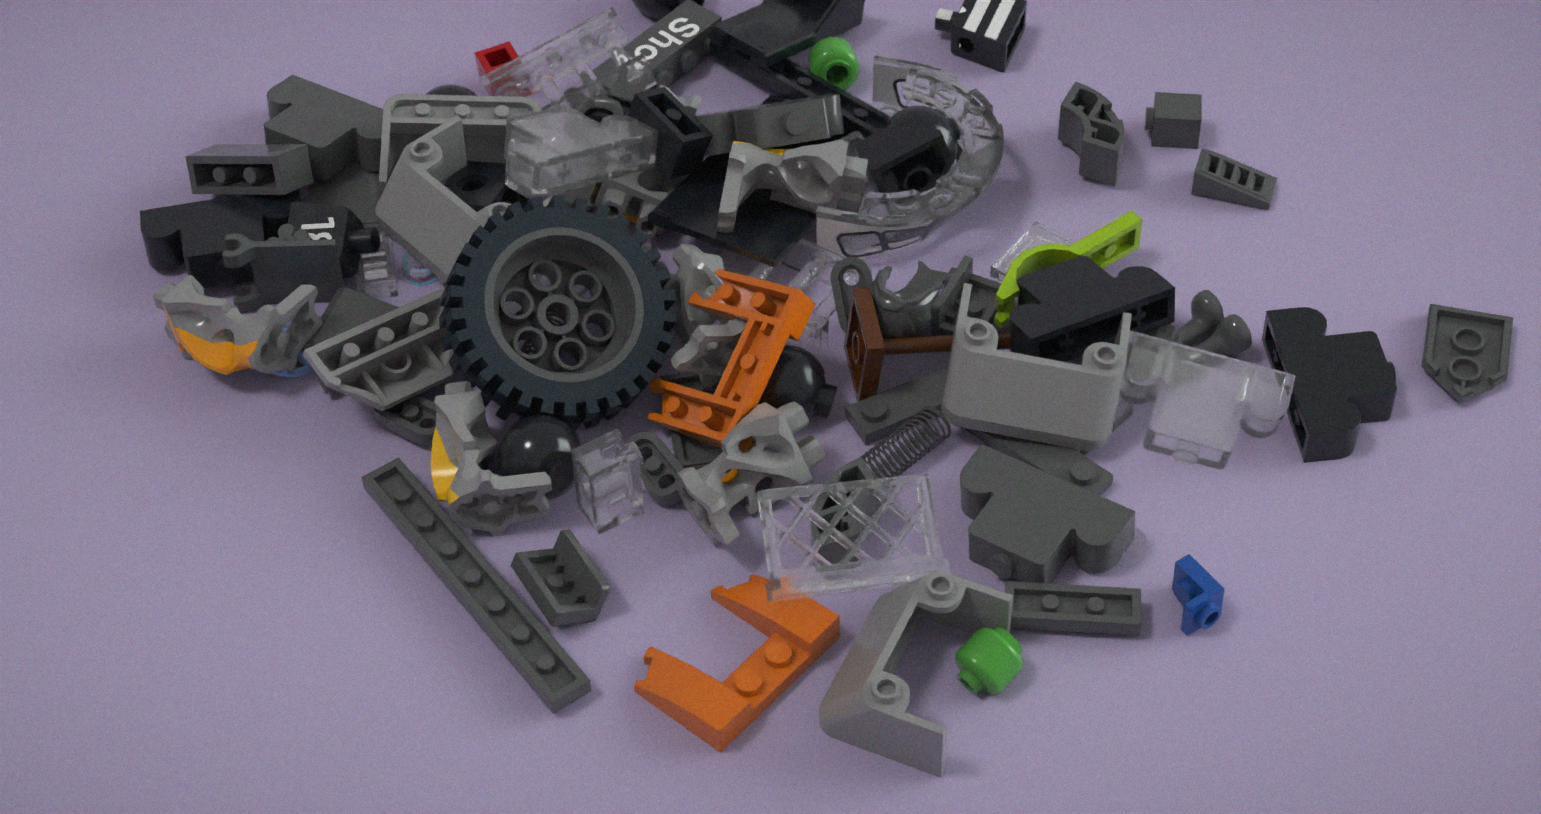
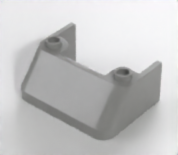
(483, 121)
(424, 212)
(1029, 393)
(869, 701)

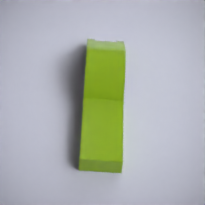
(1101, 246)

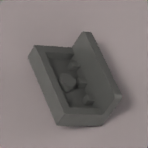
(981, 304)
(562, 581)

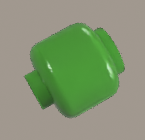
(834, 61)
(989, 660)

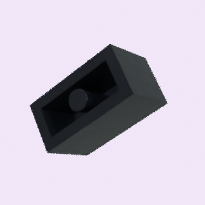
(680, 134)

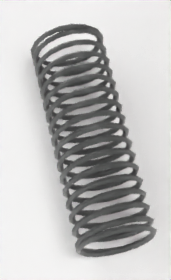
(927, 429)

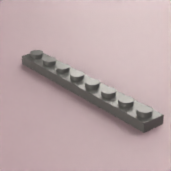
(477, 586)

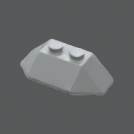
(387, 356)

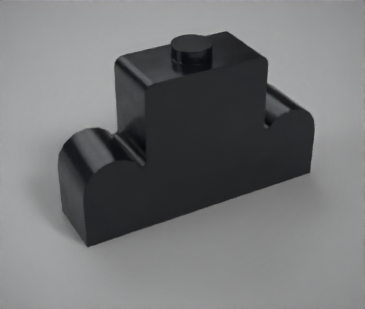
(197, 233)
(1081, 304)
(1336, 382)

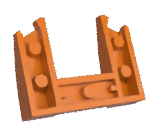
(772, 318)
(721, 711)

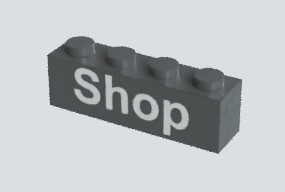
(672, 44)

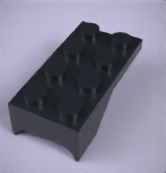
(785, 27)

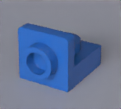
(1198, 593)

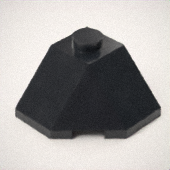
(904, 158)

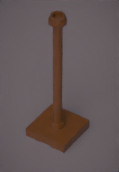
(866, 346)

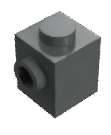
(1175, 120)

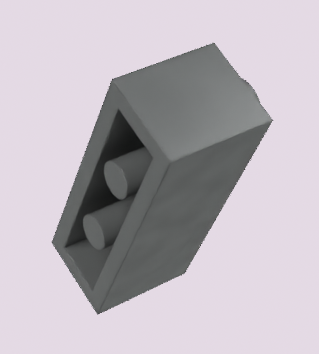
(249, 169)

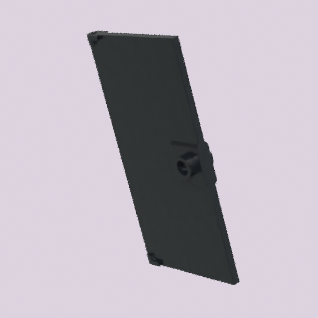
(762, 228)

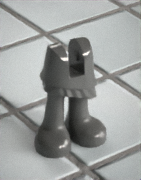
(1222, 334)

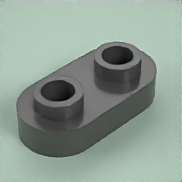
(842, 291)
(413, 420)
(659, 468)

